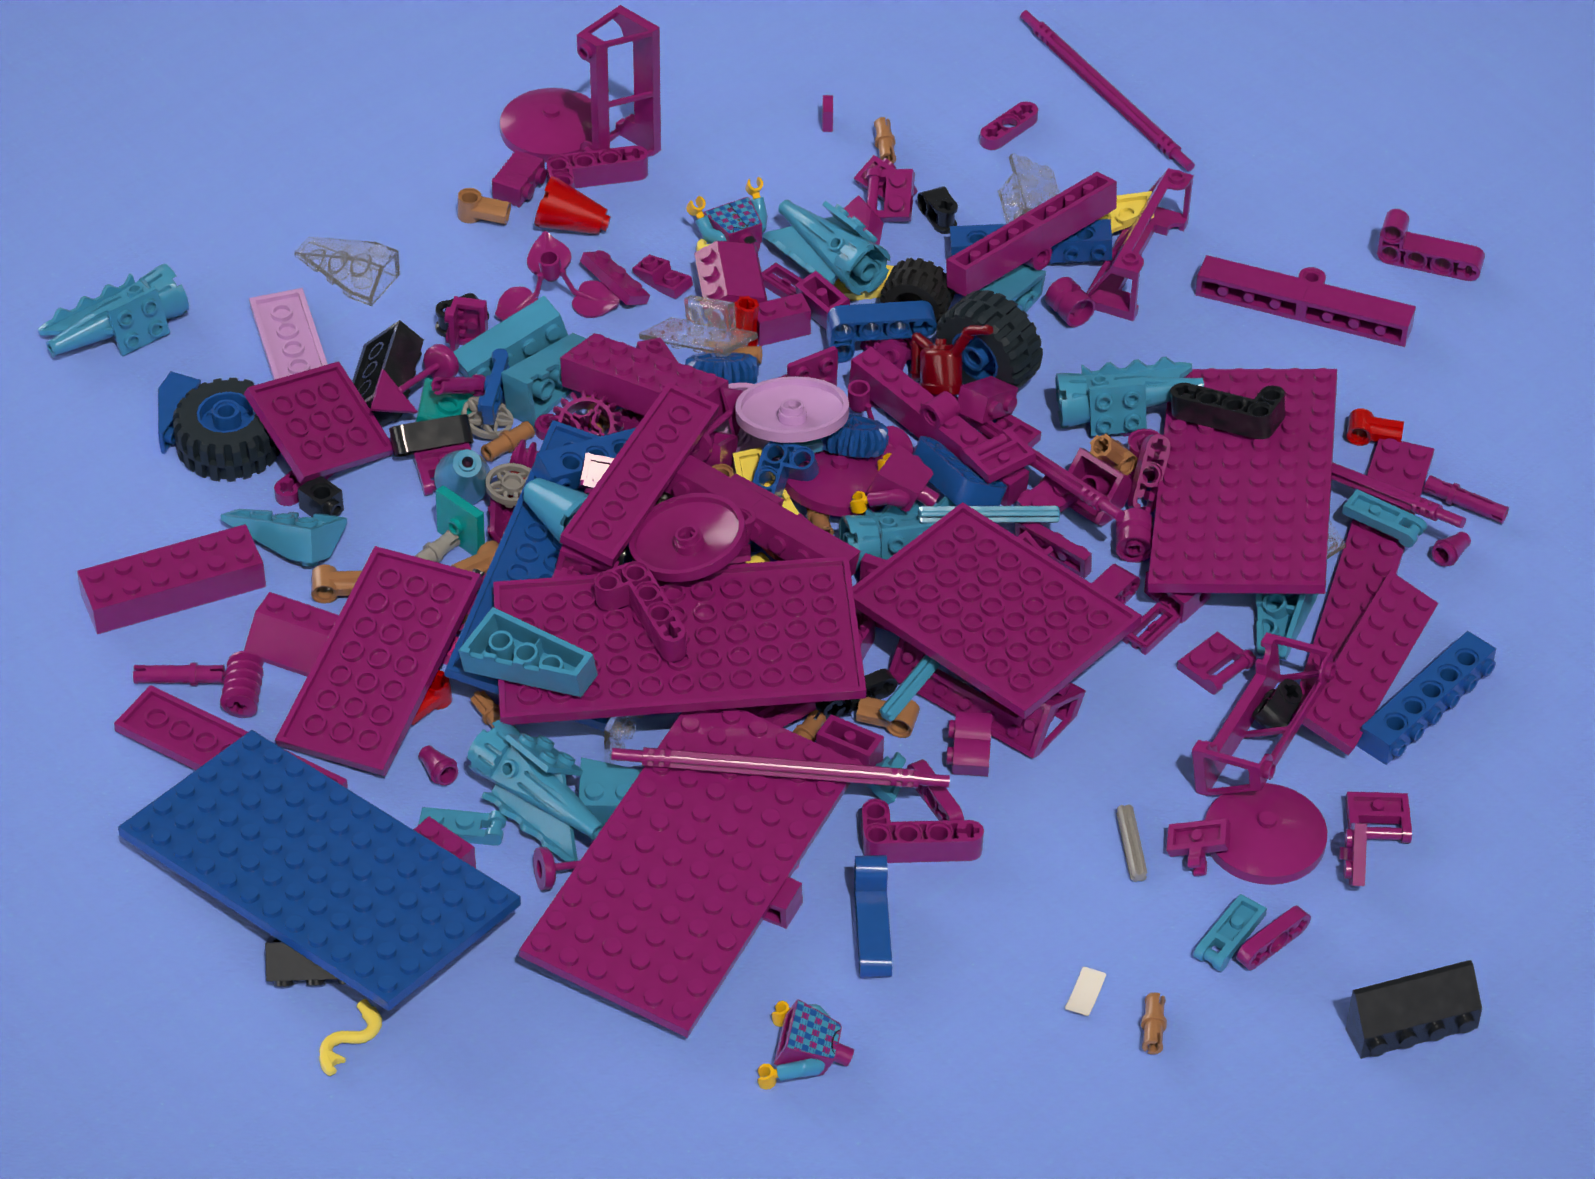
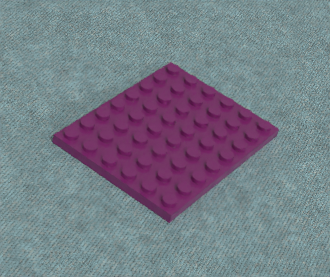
(994, 609)

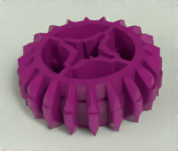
(596, 408)

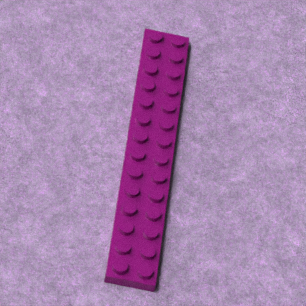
(1367, 553)

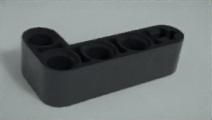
(1230, 412)

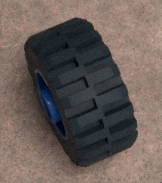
(1008, 353)
(221, 432)

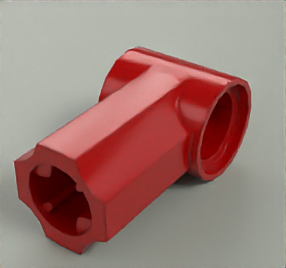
(747, 315)
(1365, 428)
(437, 697)

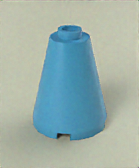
(463, 474)
(553, 503)

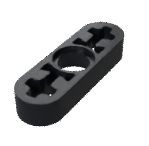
(878, 686)

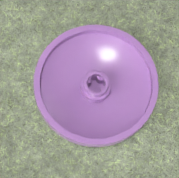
(792, 409)

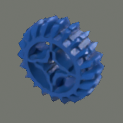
(734, 368)
(858, 438)

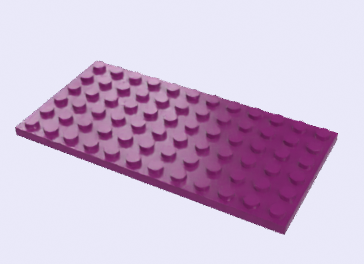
(1243, 507)
(750, 637)
(685, 871)

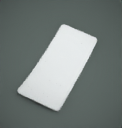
(1085, 991)

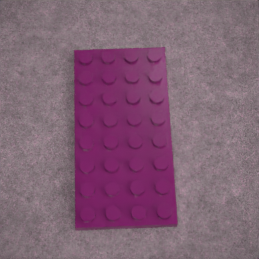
(379, 660)

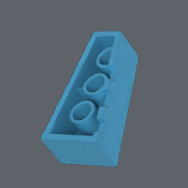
(1021, 285)
(519, 335)
(526, 655)
(604, 786)

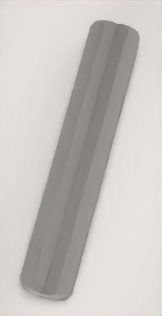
(1131, 843)

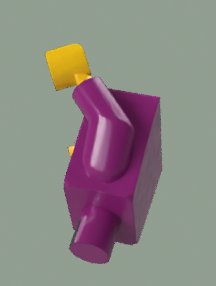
(899, 483)

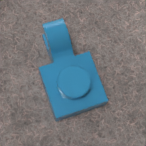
(888, 793)

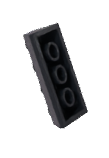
(394, 351)
(286, 965)
(1414, 1009)

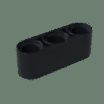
(430, 434)

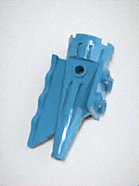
(831, 246)
(131, 313)
(1118, 397)
(884, 531)
(533, 786)

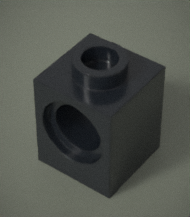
(320, 497)

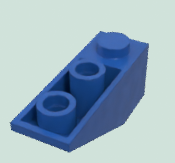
(169, 394)

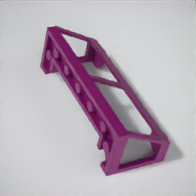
(645, 124)
(1127, 250)
(953, 695)
(1212, 757)

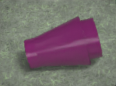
(1449, 549)
(439, 766)

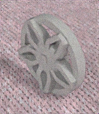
(503, 418)
(509, 484)

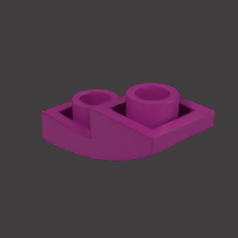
(658, 275)

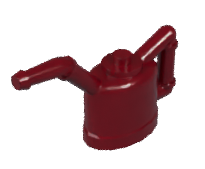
(940, 364)

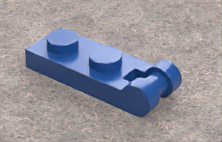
(491, 401)

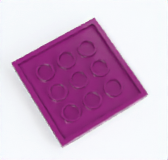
(319, 421)

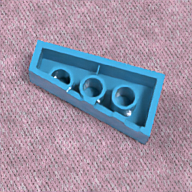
(536, 382)

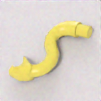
(328, 1058)

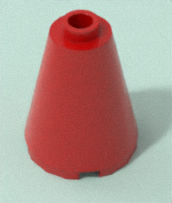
(570, 210)

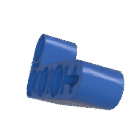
(877, 322)
(783, 469)
(956, 478)
(872, 916)

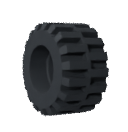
(918, 282)

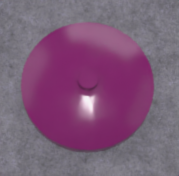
(547, 122)
(835, 483)
(689, 537)
(1272, 834)

